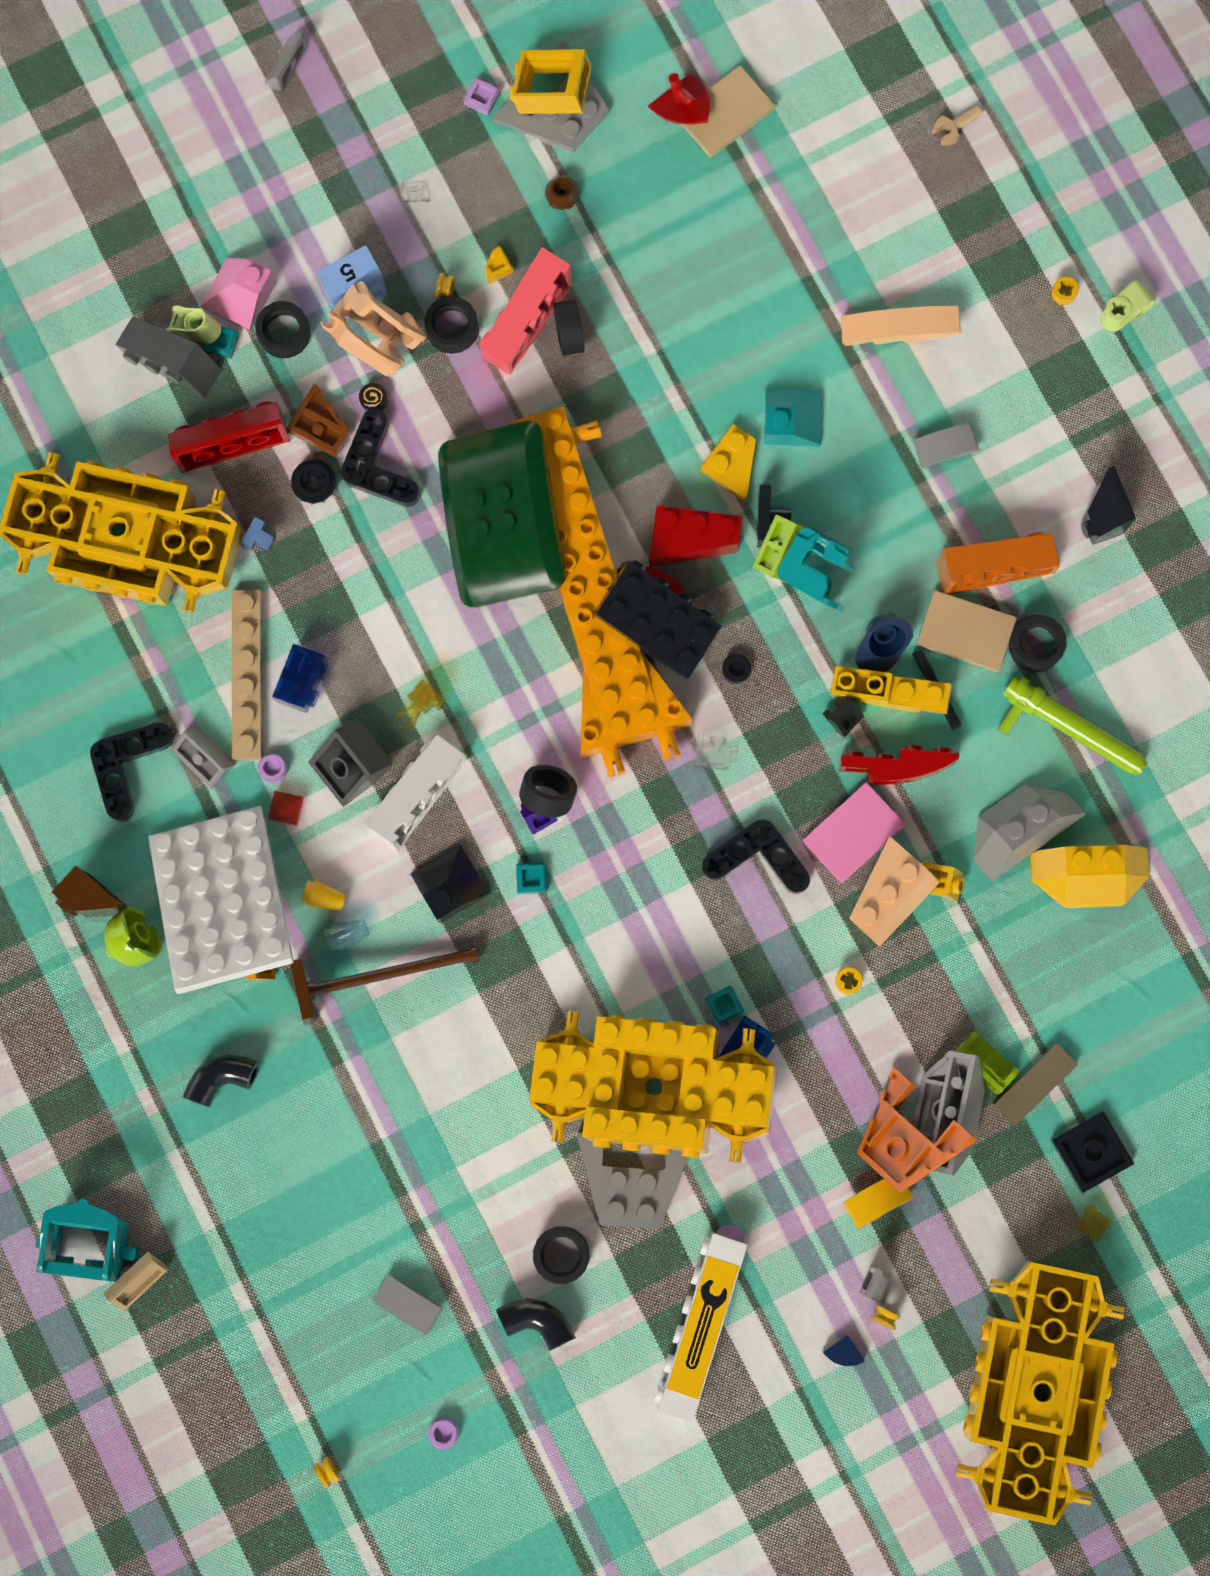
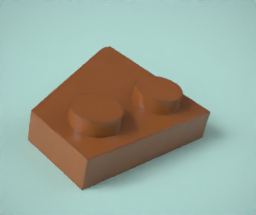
(319, 424)

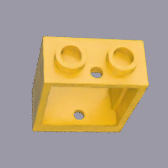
(551, 61)

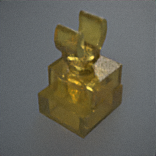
(424, 700)

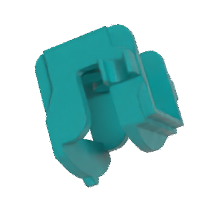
(807, 579)
(89, 1217)

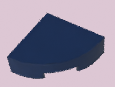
(844, 1353)

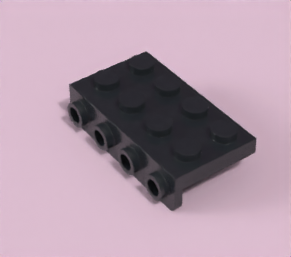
(657, 618)

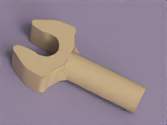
(954, 125)

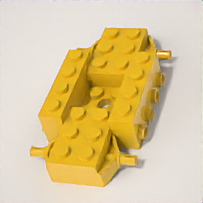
(161, 541)
(610, 1080)
(1029, 1437)

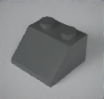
(350, 762)

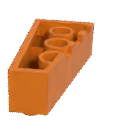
(996, 562)

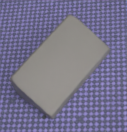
(287, 61)
(202, 756)

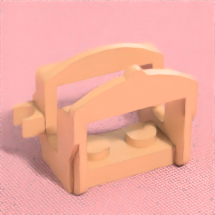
(379, 319)

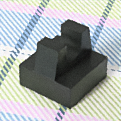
(844, 717)

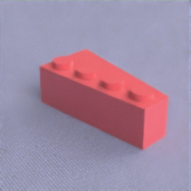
(527, 311)

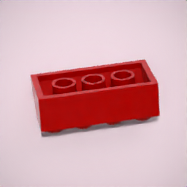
(228, 436)

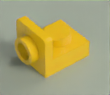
(950, 879)

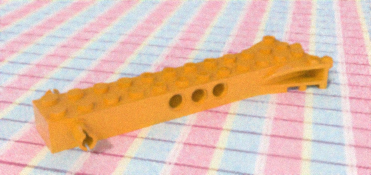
(620, 688)

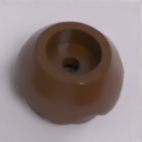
(565, 200)

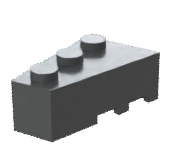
(168, 356)

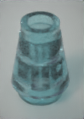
(345, 934)

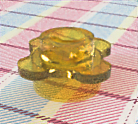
(1102, 1223)

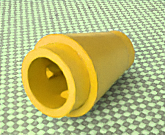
(322, 896)

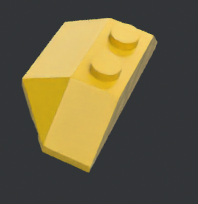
(1090, 874)

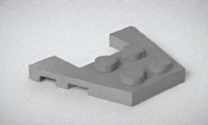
(558, 129)
(630, 1194)

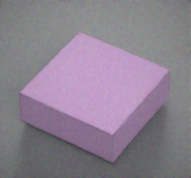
(482, 96)

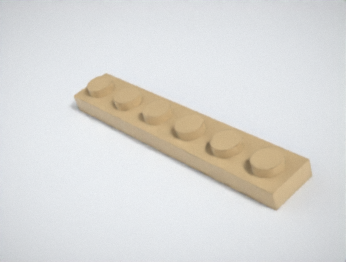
(247, 675)

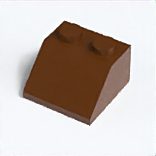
(86, 896)

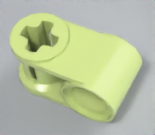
(1126, 306)
(194, 325)

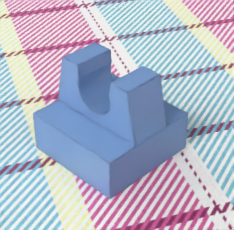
(256, 536)

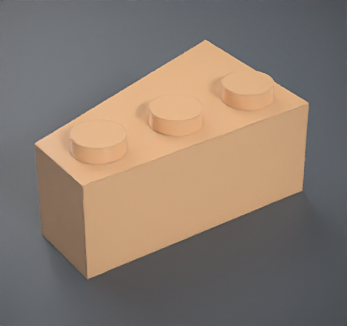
(891, 892)

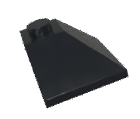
(1108, 510)
(449, 884)

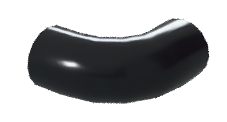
(218, 1072)
(538, 1316)

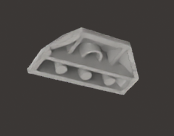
(1021, 826)
(948, 1093)

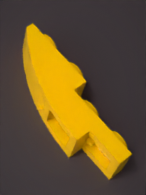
(891, 691)

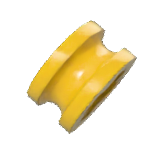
(1067, 282)
(445, 285)
(856, 977)
(885, 1317)
(327, 1472)

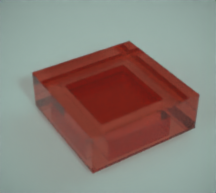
(285, 808)

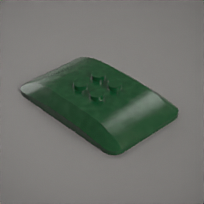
(501, 514)

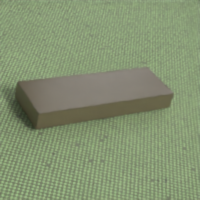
(1035, 1084)

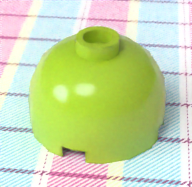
(130, 939)

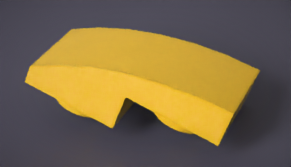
(875, 1202)

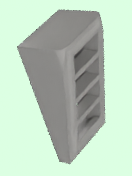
(875, 1284)

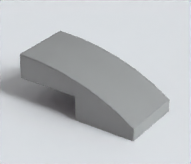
(945, 444)
(407, 1304)

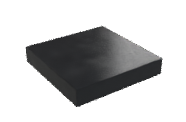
(1092, 1152)

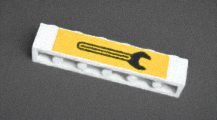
(702, 1326)

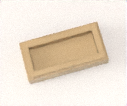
(135, 1281)

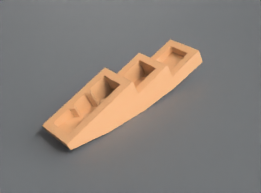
(901, 324)

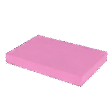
(853, 833)

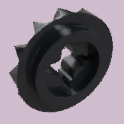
(318, 469)

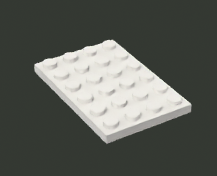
(220, 900)

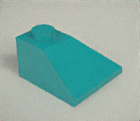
(792, 417)

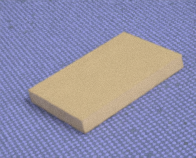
(735, 108)
(966, 631)

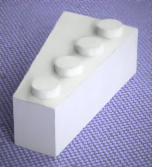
(415, 792)

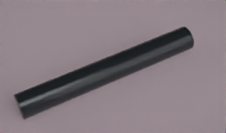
(930, 675)

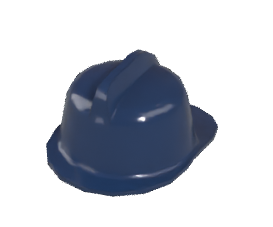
(883, 643)

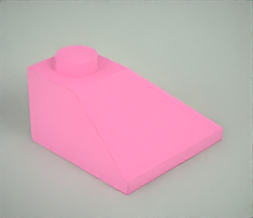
(240, 291)

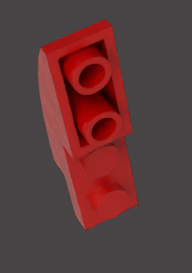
(910, 766)

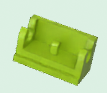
(776, 545)
(996, 1070)

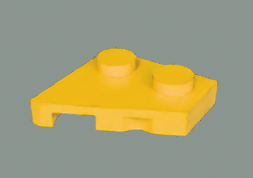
(732, 462)

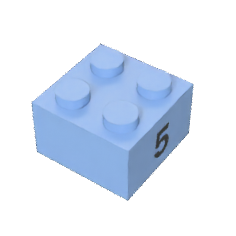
(349, 270)

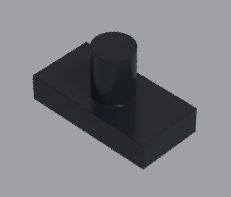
(766, 513)

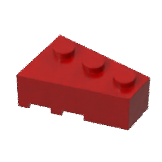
(692, 534)

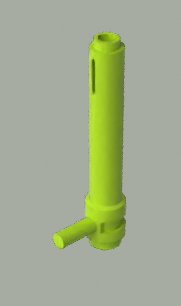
(1036, 702)

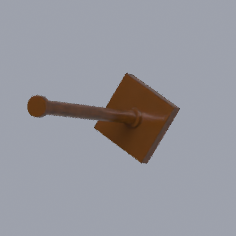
(307, 990)

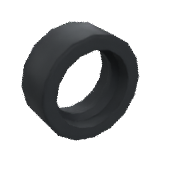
(449, 304)
(280, 309)
(569, 327)
(1053, 628)
(542, 803)
(538, 1255)

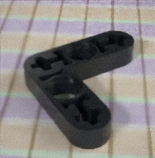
(369, 471)
(119, 755)
(765, 848)

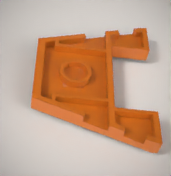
(898, 1147)

